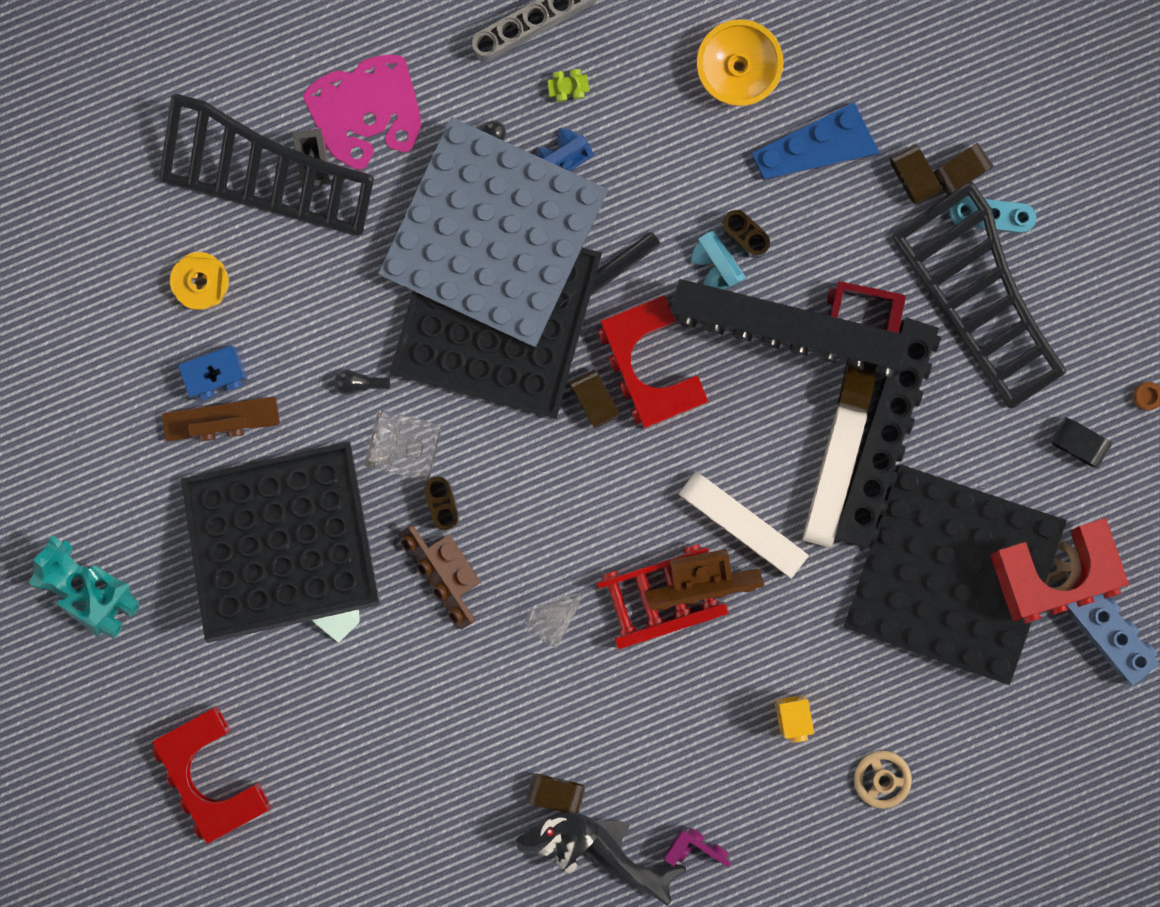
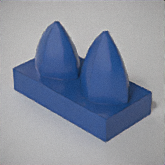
(571, 153)

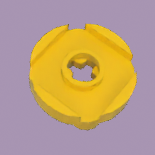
(189, 268)

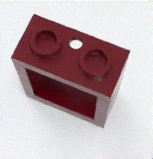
(896, 300)

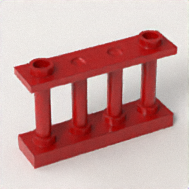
(656, 625)

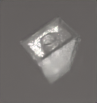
(553, 618)

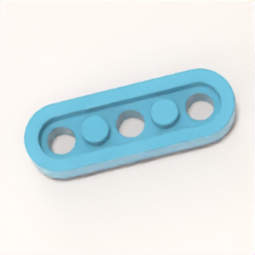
(1007, 215)

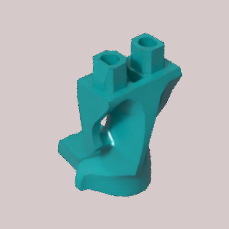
(55, 571)

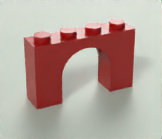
(650, 403)
(1029, 596)
(211, 816)

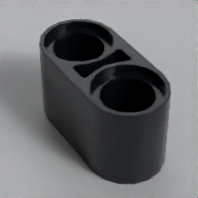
(1081, 442)

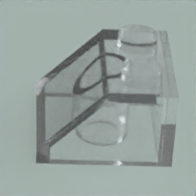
(403, 445)

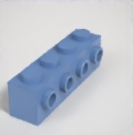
(1115, 638)

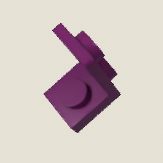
(679, 848)

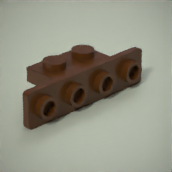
(220, 419)
(445, 571)
(703, 578)

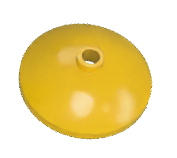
(743, 43)

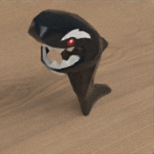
(602, 844)

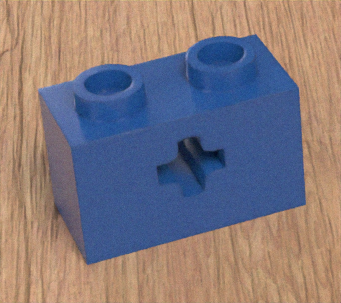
(197, 370)

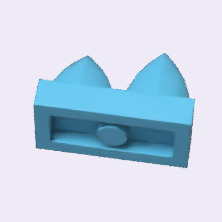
(713, 250)

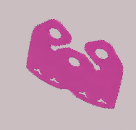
(364, 93)

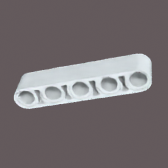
(834, 477)
(743, 524)

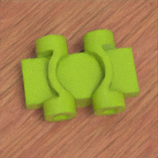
(567, 86)

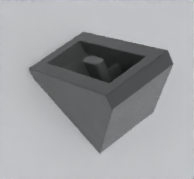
(313, 144)

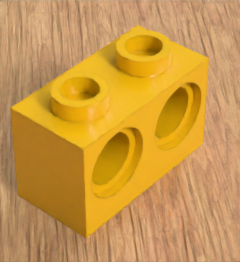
(794, 718)

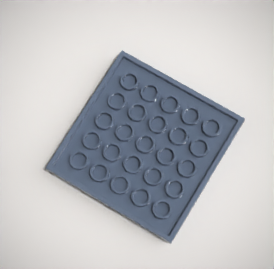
(493, 232)

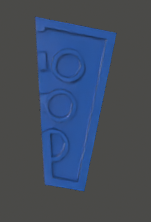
(825, 142)

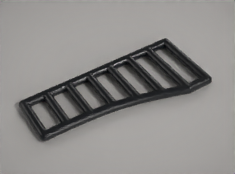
(259, 141)
(1001, 271)

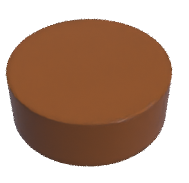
(1146, 396)

